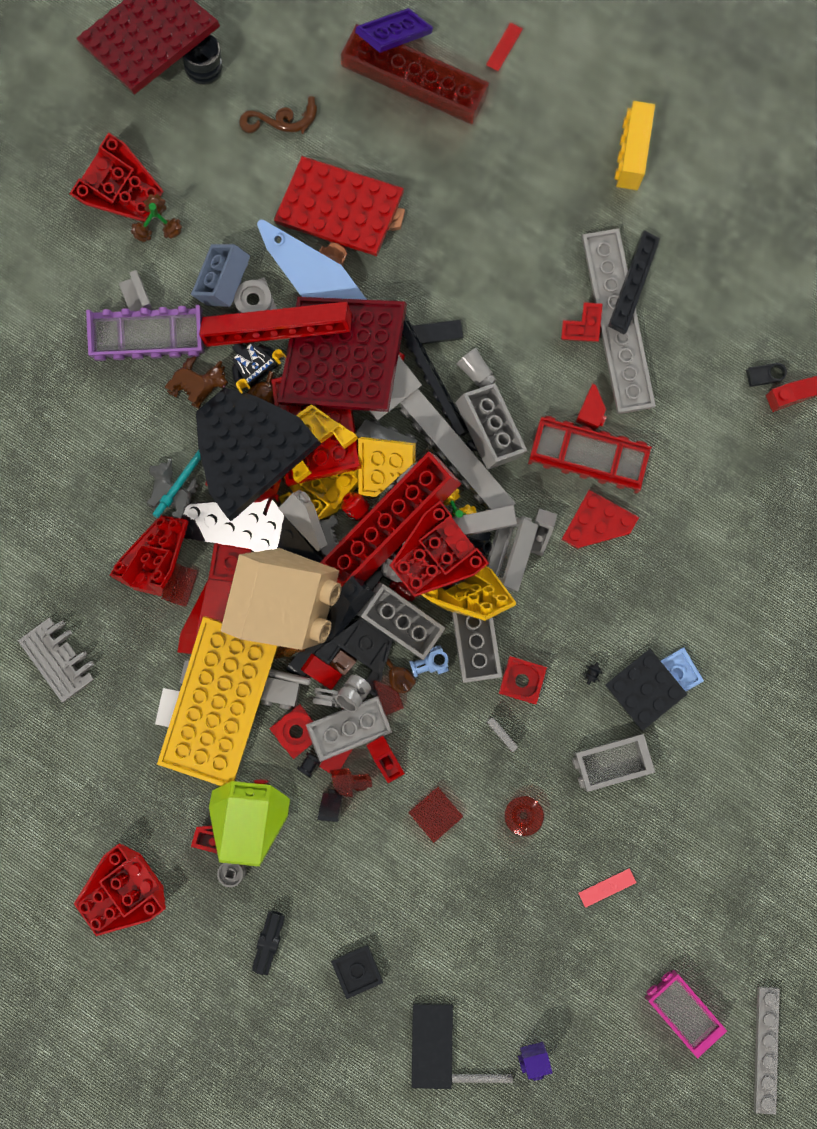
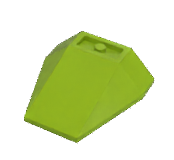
(246, 821)

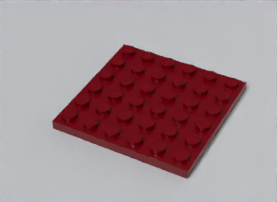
(146, 38)
(350, 367)

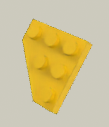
(382, 463)

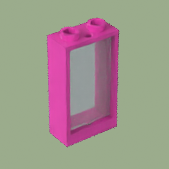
(685, 1013)

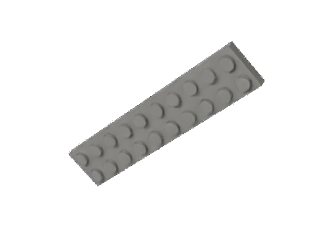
(623, 351)

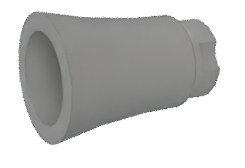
(476, 368)

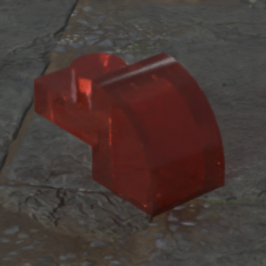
(345, 782)

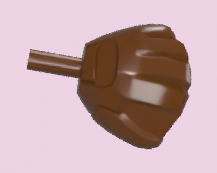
(263, 389)
(400, 678)

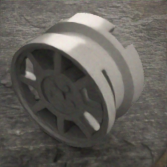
(323, 699)

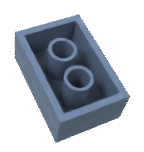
(220, 275)

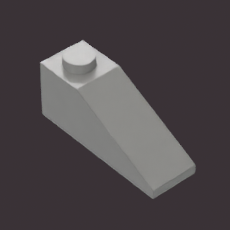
(303, 516)

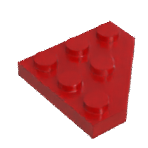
(598, 522)

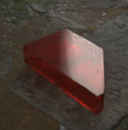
(389, 698)

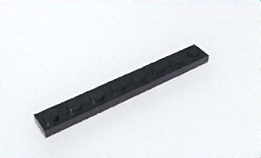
(432, 378)

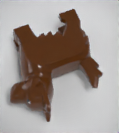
(196, 385)

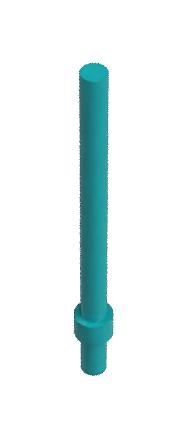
(167, 499)

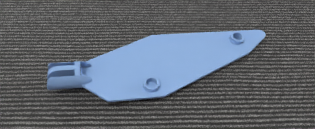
(307, 268)

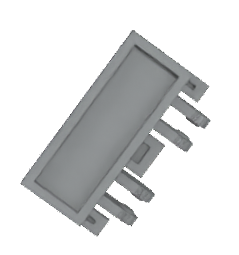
(55, 660)

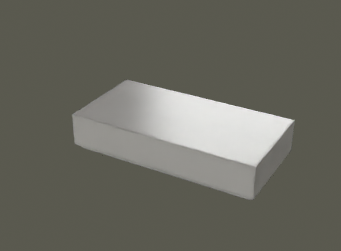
(499, 731)

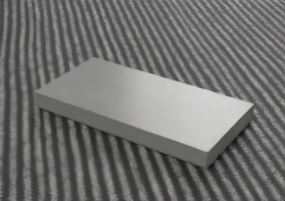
(348, 729)

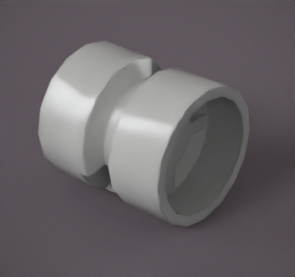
(353, 693)
(231, 874)

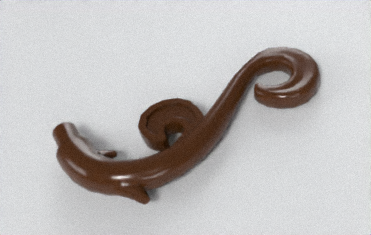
(283, 113)

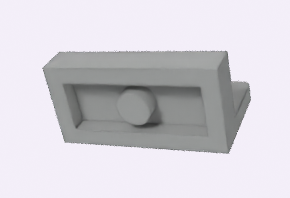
(135, 293)

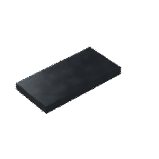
(432, 1045)

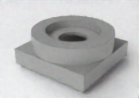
(257, 287)

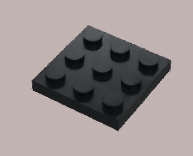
(645, 689)

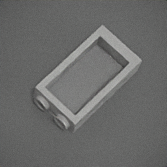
(511, 552)
(613, 762)

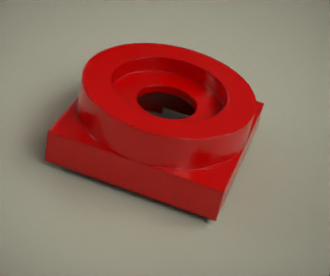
(535, 676)
(281, 731)

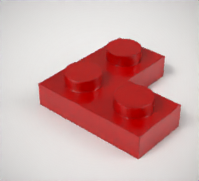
(587, 329)

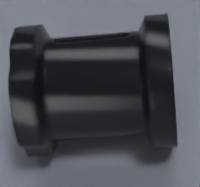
(309, 764)

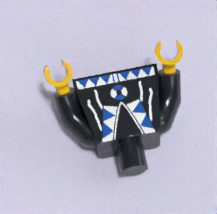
(253, 364)

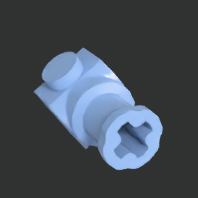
(429, 663)

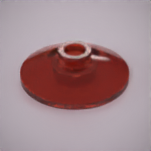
(534, 817)

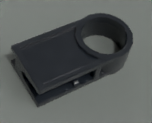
(762, 374)

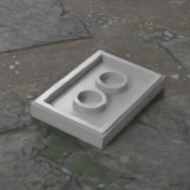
(404, 385)

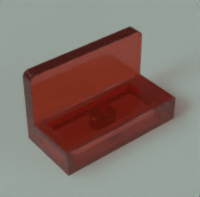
(180, 586)

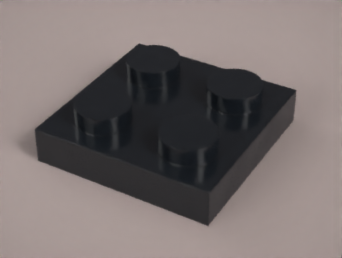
(357, 971)

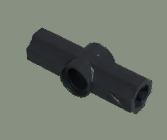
(268, 942)

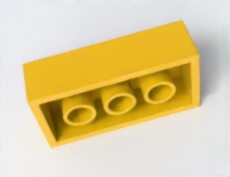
(634, 145)

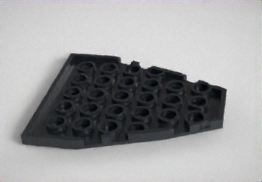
(248, 447)

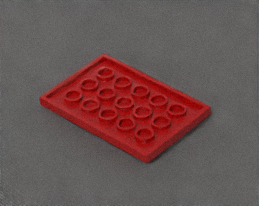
(339, 206)
(330, 456)

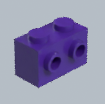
(534, 1061)

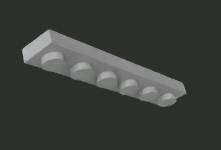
(766, 1050)

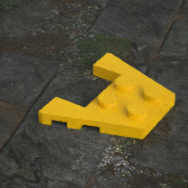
(322, 427)

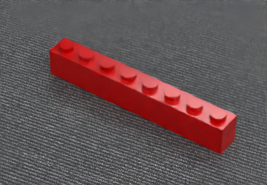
(276, 324)

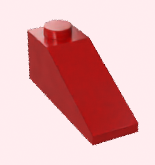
(792, 393)

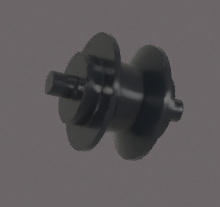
(592, 673)

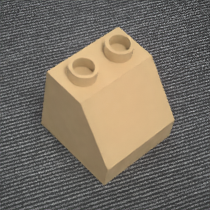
(281, 599)

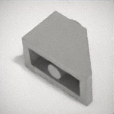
(546, 523)

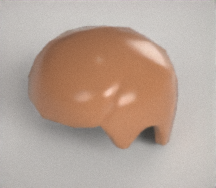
(335, 252)

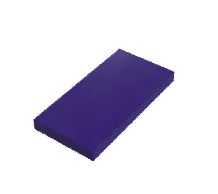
(394, 30)

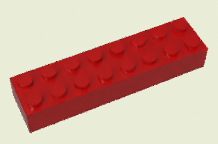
(392, 520)

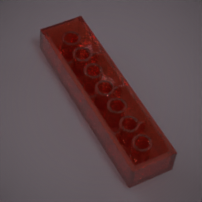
(418, 77)

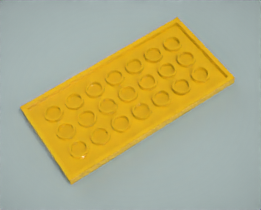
(216, 705)

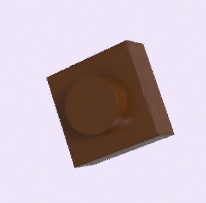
(343, 662)

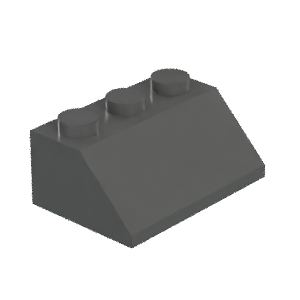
(373, 429)

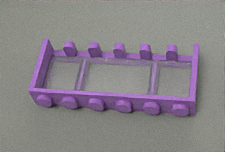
(144, 333)

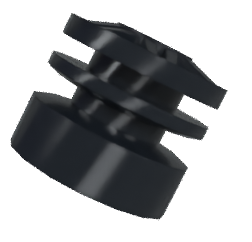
(204, 61)

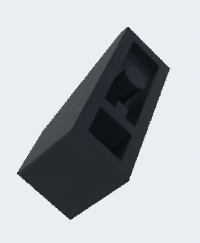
(353, 597)
(330, 806)

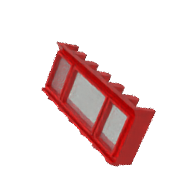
(590, 453)

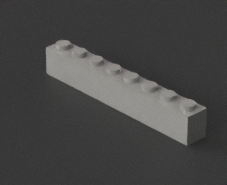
(455, 452)

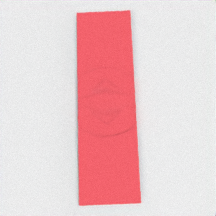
(607, 887)

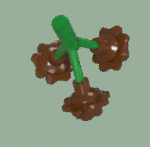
(155, 207)

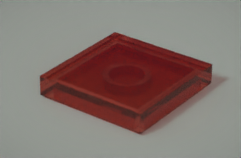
(435, 814)

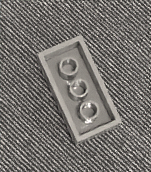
(491, 426)
(401, 621)
(476, 648)

